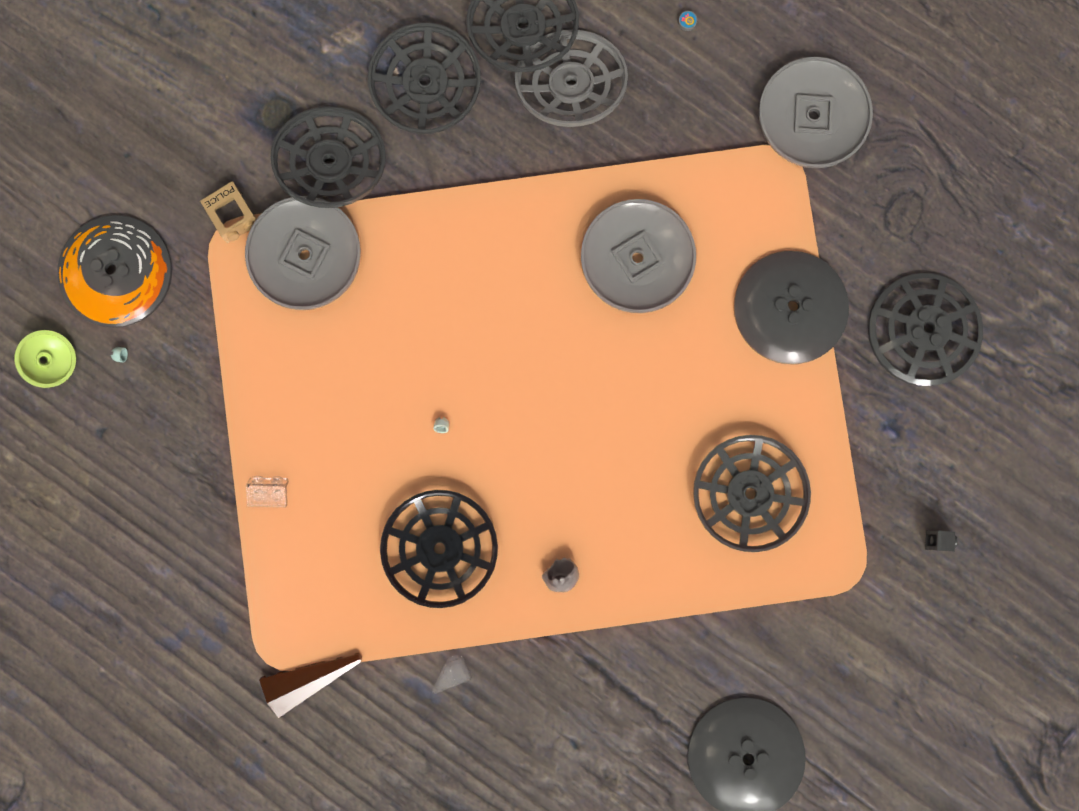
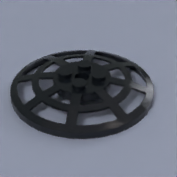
(427, 555)

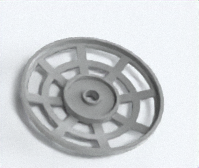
(580, 74)

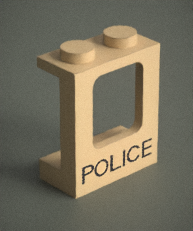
(221, 198)

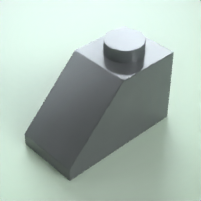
(940, 540)

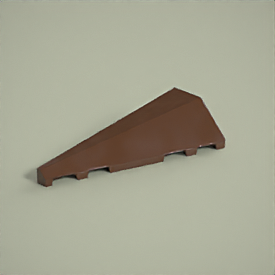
(291, 688)

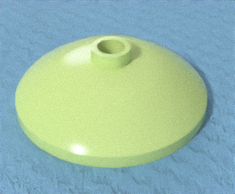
(57, 351)

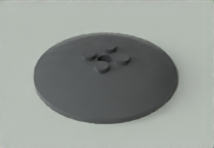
(786, 334)
(743, 728)

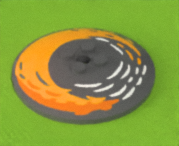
(140, 274)

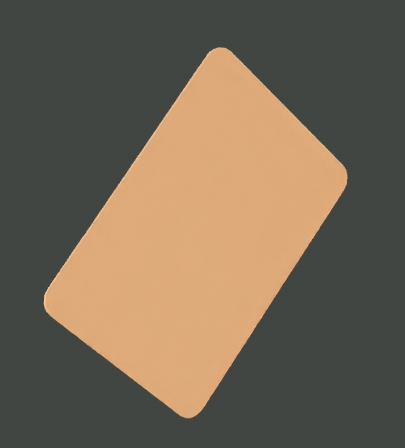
(559, 411)

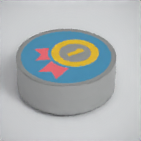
(687, 20)

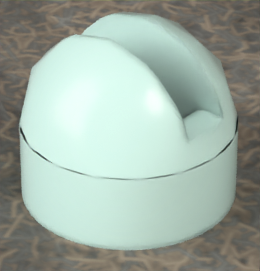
(119, 354)
(441, 425)

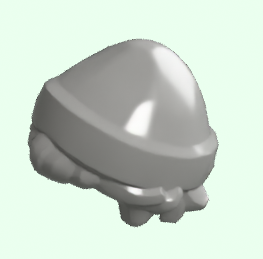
(561, 575)

